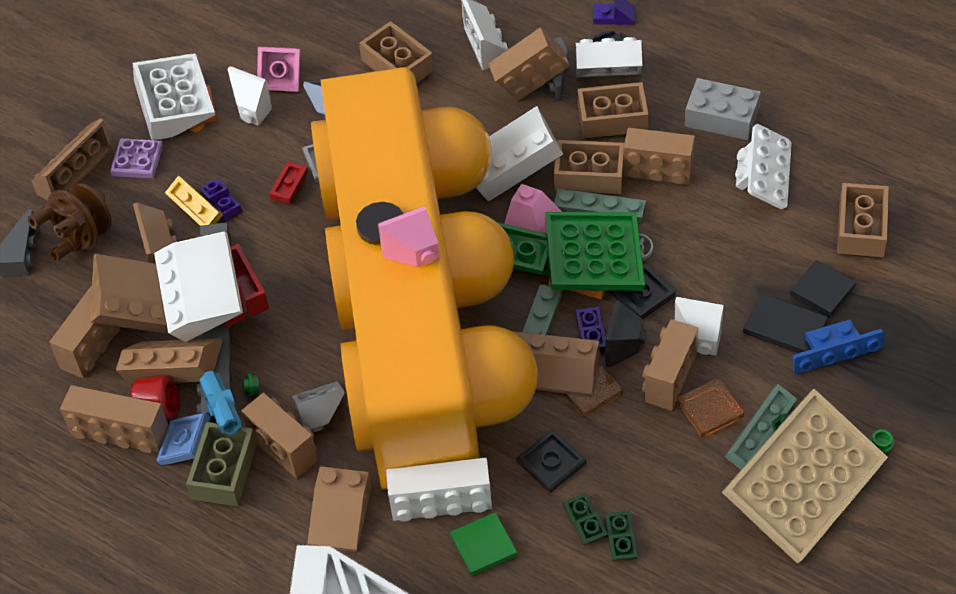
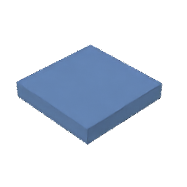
(182, 439)

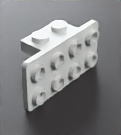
(765, 167)

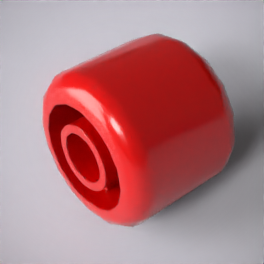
(159, 390)

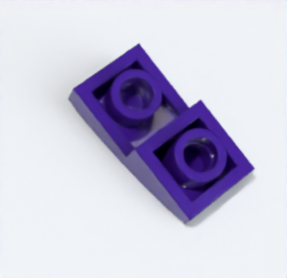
(220, 198)
(590, 325)

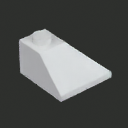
(250, 96)
(706, 317)

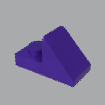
(615, 14)

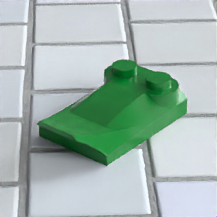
(528, 249)

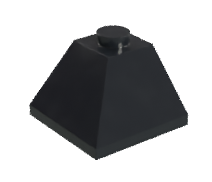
(623, 335)

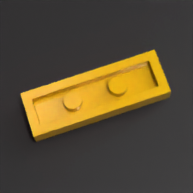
(193, 202)

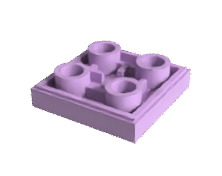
(136, 158)

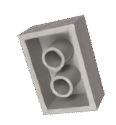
(722, 109)

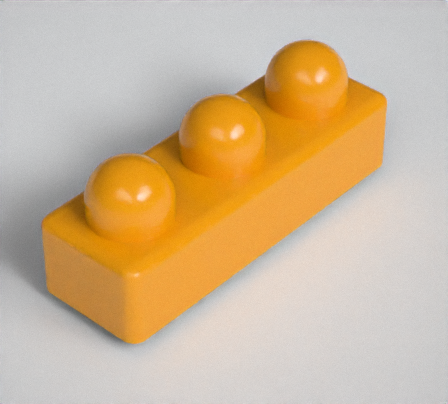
(413, 372)

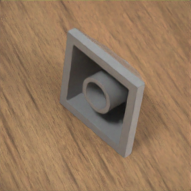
(318, 405)

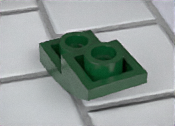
(584, 519)
(621, 535)

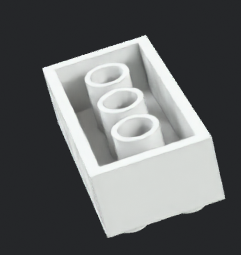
(439, 489)

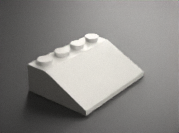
(172, 94)
(518, 152)
(198, 285)

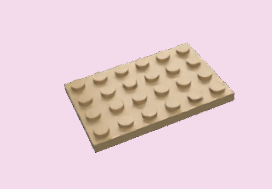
(805, 475)

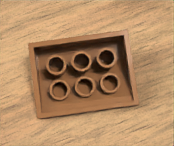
(127, 294)

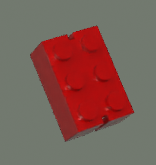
(250, 290)

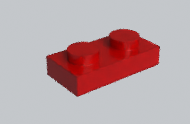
(288, 182)

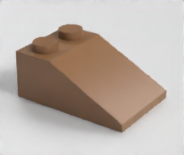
(339, 508)

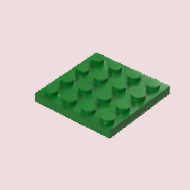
(594, 251)

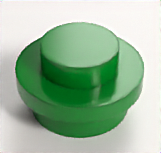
(250, 385)
(882, 440)

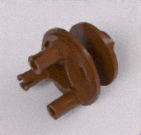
(76, 217)

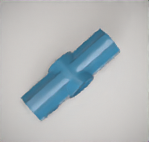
(220, 402)

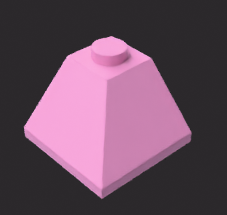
(279, 67)
(529, 209)
(409, 238)

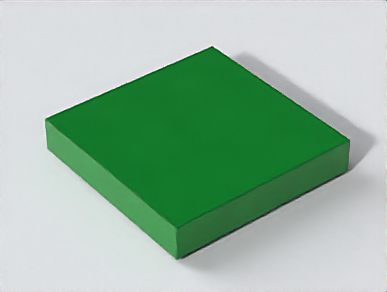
(483, 544)

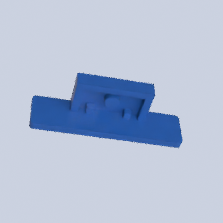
(836, 344)

